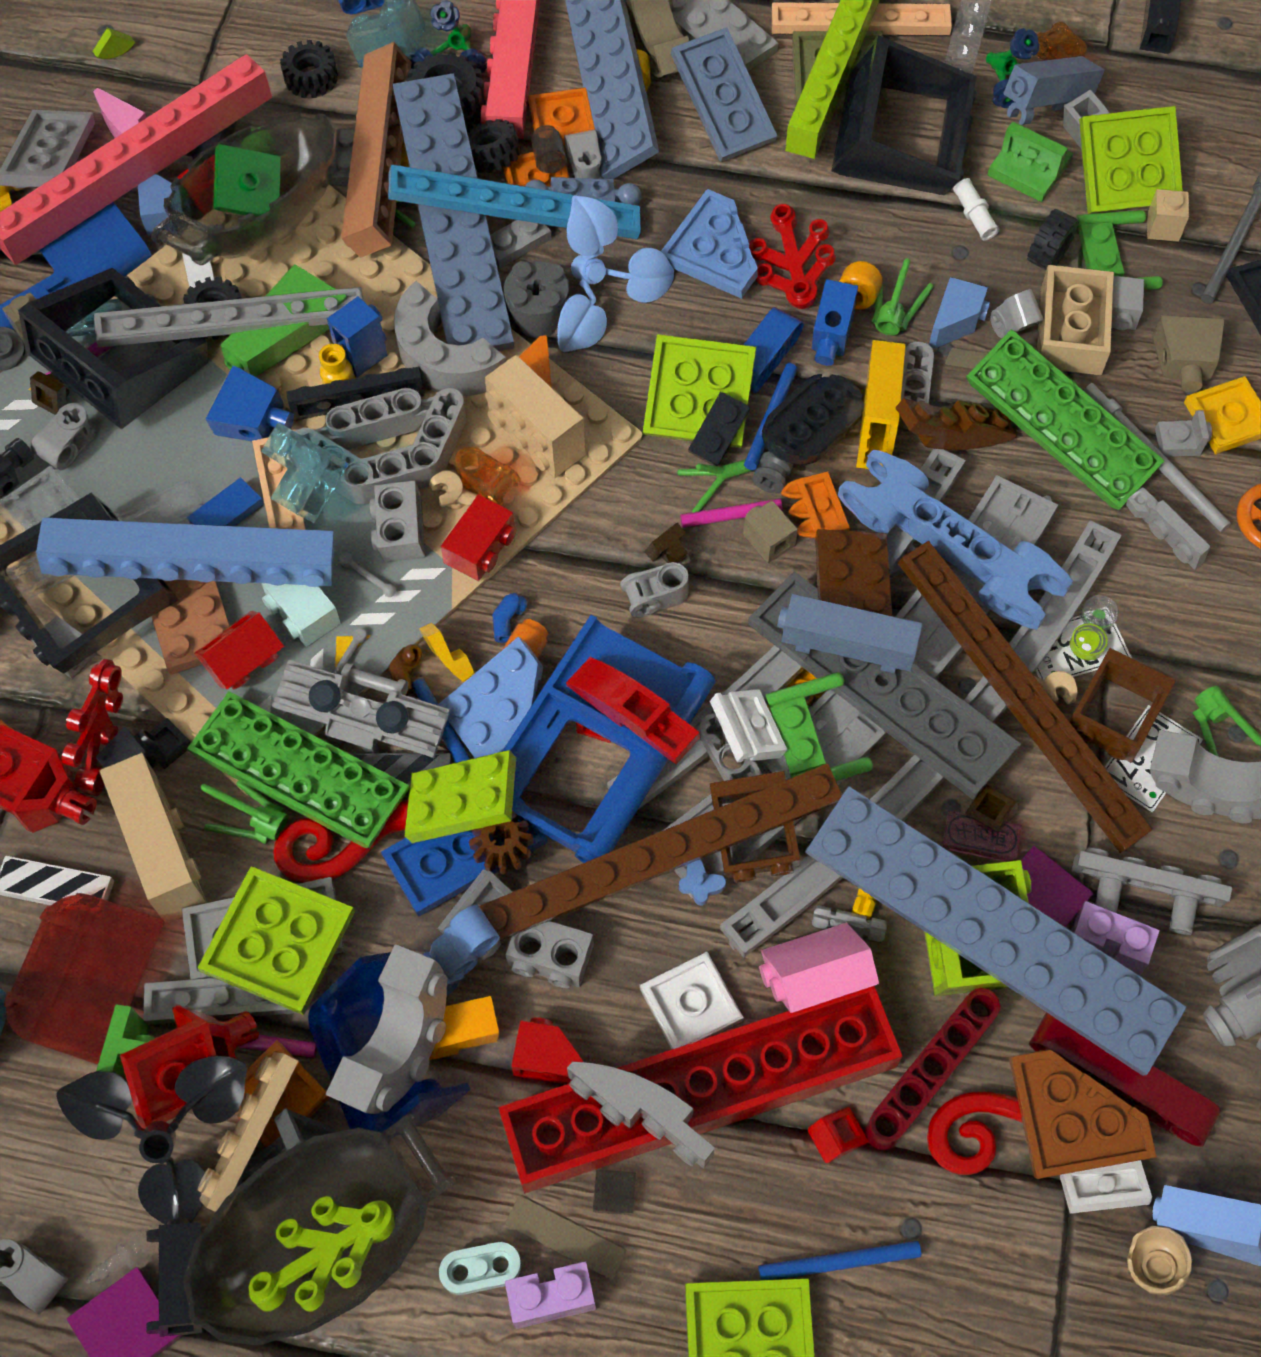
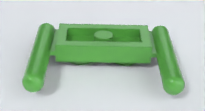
(1100, 243)
(798, 732)

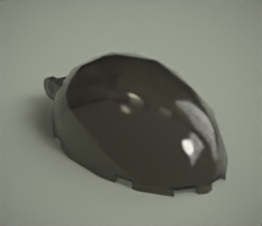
(306, 168)
(242, 1240)

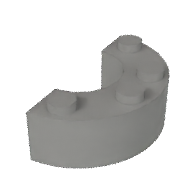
(440, 363)
(1205, 780)
(403, 1039)

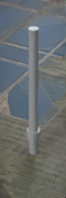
(1166, 467)

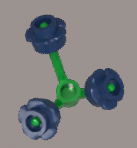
(446, 18)
(1022, 46)

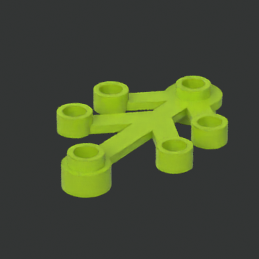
(366, 1226)

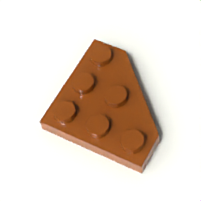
(1073, 1119)

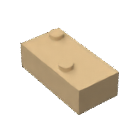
(153, 837)

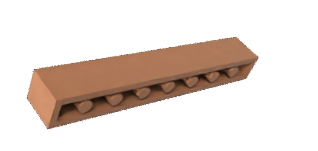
(376, 146)

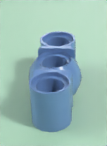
(462, 943)

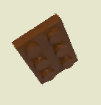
(853, 569)

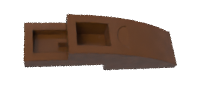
(956, 428)

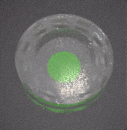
(1100, 612)

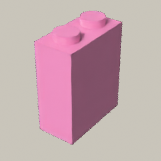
(818, 967)

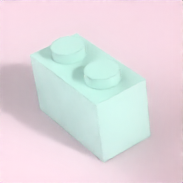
(304, 610)

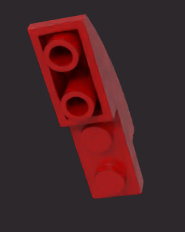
(635, 707)

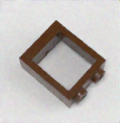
(1135, 678)
(735, 789)

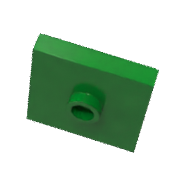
(245, 180)

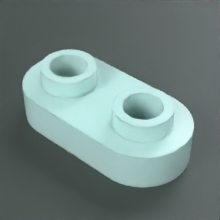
(480, 1267)

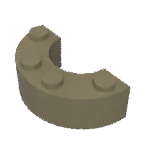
(656, 33)

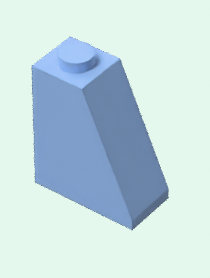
(1212, 1222)

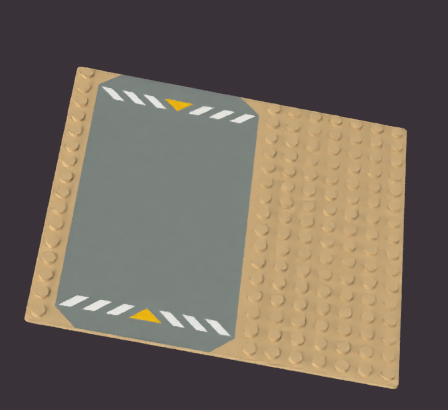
(177, 443)

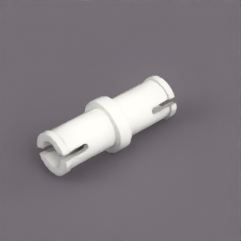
(976, 209)

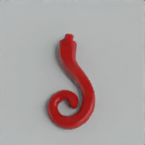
(338, 865)
(957, 1107)

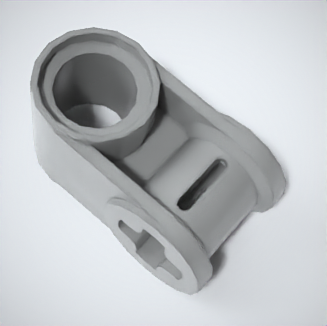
(584, 154)
(1016, 313)
(62, 441)
(653, 589)
(31, 1277)

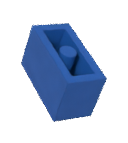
(360, 334)

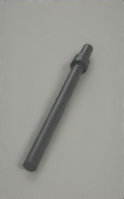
(1234, 244)

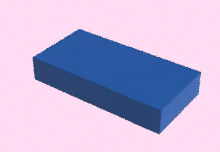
(228, 506)

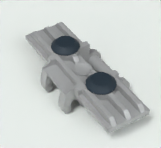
(358, 720)

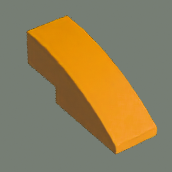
(467, 1026)

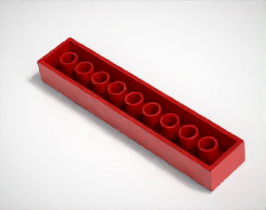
(719, 1077)

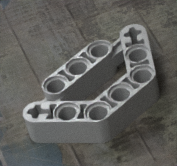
(392, 422)

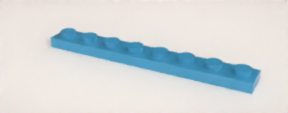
(497, 199)

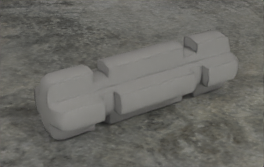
(874, 928)

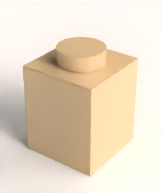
(1167, 215)

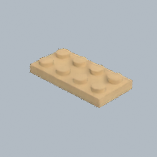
(254, 1115)

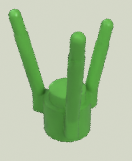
(890, 317)
(1216, 706)
(266, 821)

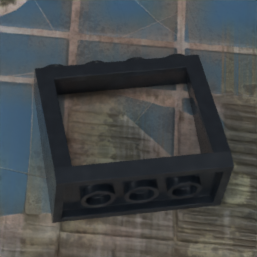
(905, 70)
(115, 395)

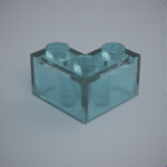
(397, 22)
(310, 472)

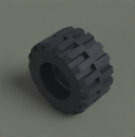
(467, 79)

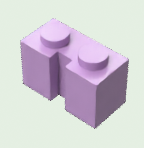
(1116, 935)
(547, 1301)

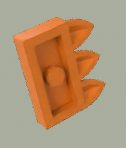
(816, 504)

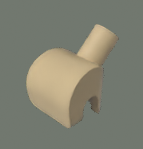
(452, 486)
(1060, 685)

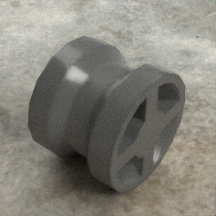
(772, 473)

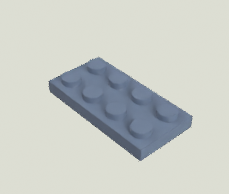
(723, 94)

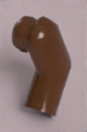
(404, 664)

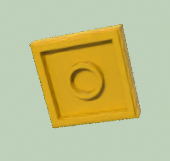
(1232, 412)

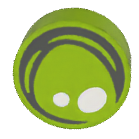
(1088, 642)

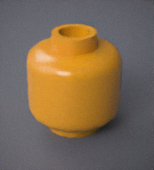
(867, 279)

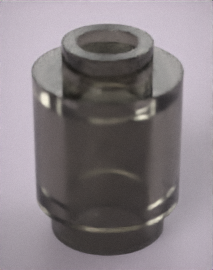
(548, 149)

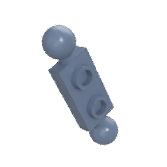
(593, 188)

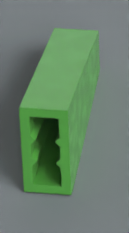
(263, 348)

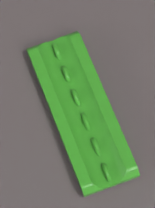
(1064, 420)
(298, 769)

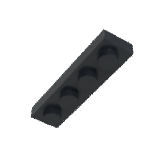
(320, 399)

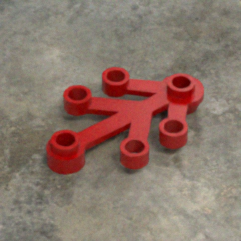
(794, 259)
(94, 725)

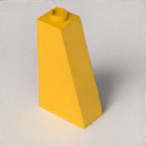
(881, 397)

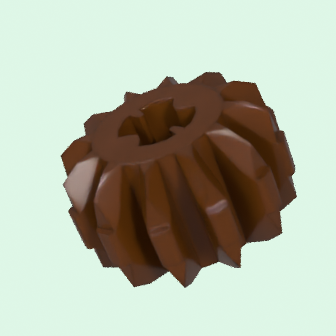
(514, 846)

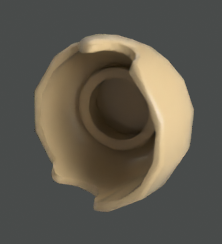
(1159, 1260)

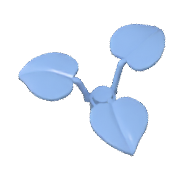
(588, 230)

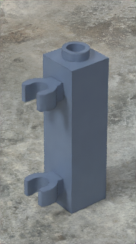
(1049, 84)
(849, 633)

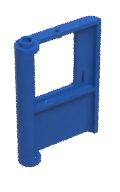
(87, 249)
(542, 725)

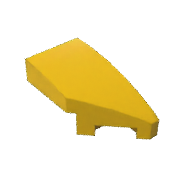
(455, 661)

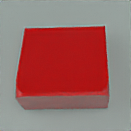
(837, 1134)

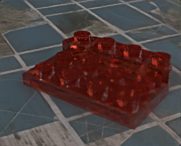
(77, 971)

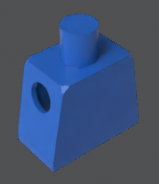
(833, 321)
(247, 408)

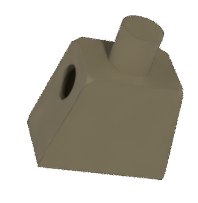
(1188, 348)

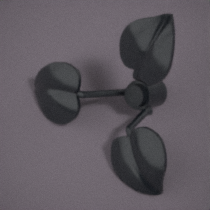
(99, 1104)

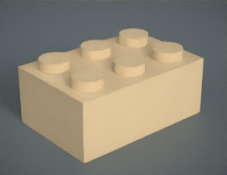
(1076, 318)
(535, 416)

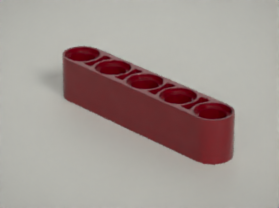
(942, 1052)
(1155, 1094)

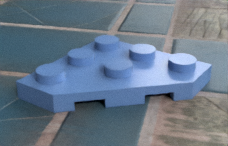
(713, 246)
(495, 699)

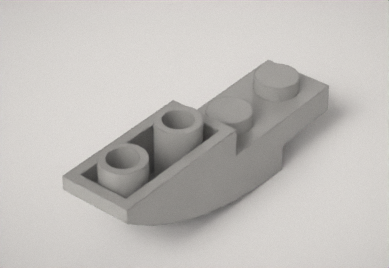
(629, 1096)

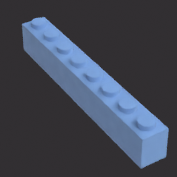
(185, 552)

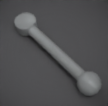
(347, 561)
(359, 636)

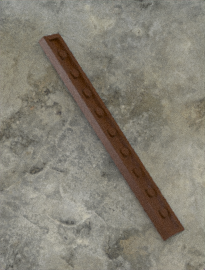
(1025, 697)
(662, 852)

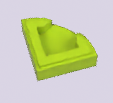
(112, 44)

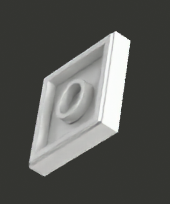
(691, 1002)

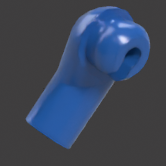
(510, 605)

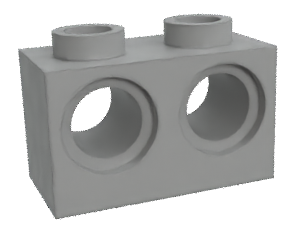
(403, 520)
(554, 941)

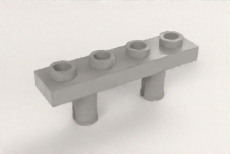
(1166, 880)

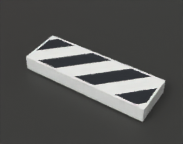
(48, 882)

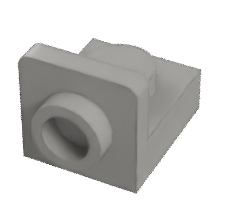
(1184, 437)

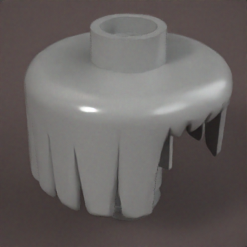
(1241, 996)

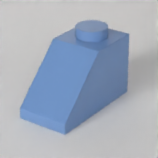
(151, 201)
(959, 312)

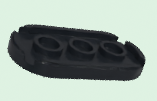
(813, 419)

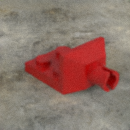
(38, 784)
(155, 1065)

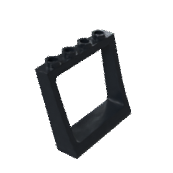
(152, 596)

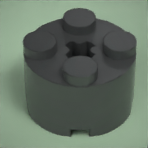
(535, 297)

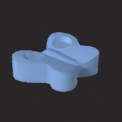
(700, 883)

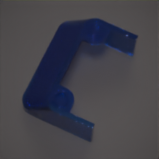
(344, 1023)

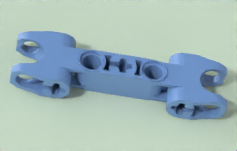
(1004, 573)

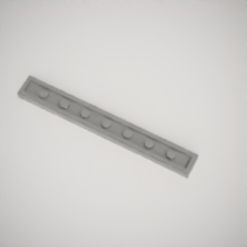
(213, 317)

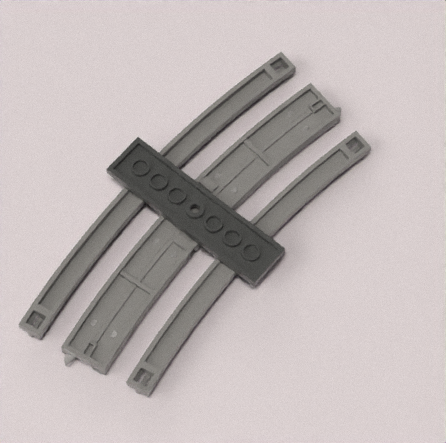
(944, 732)

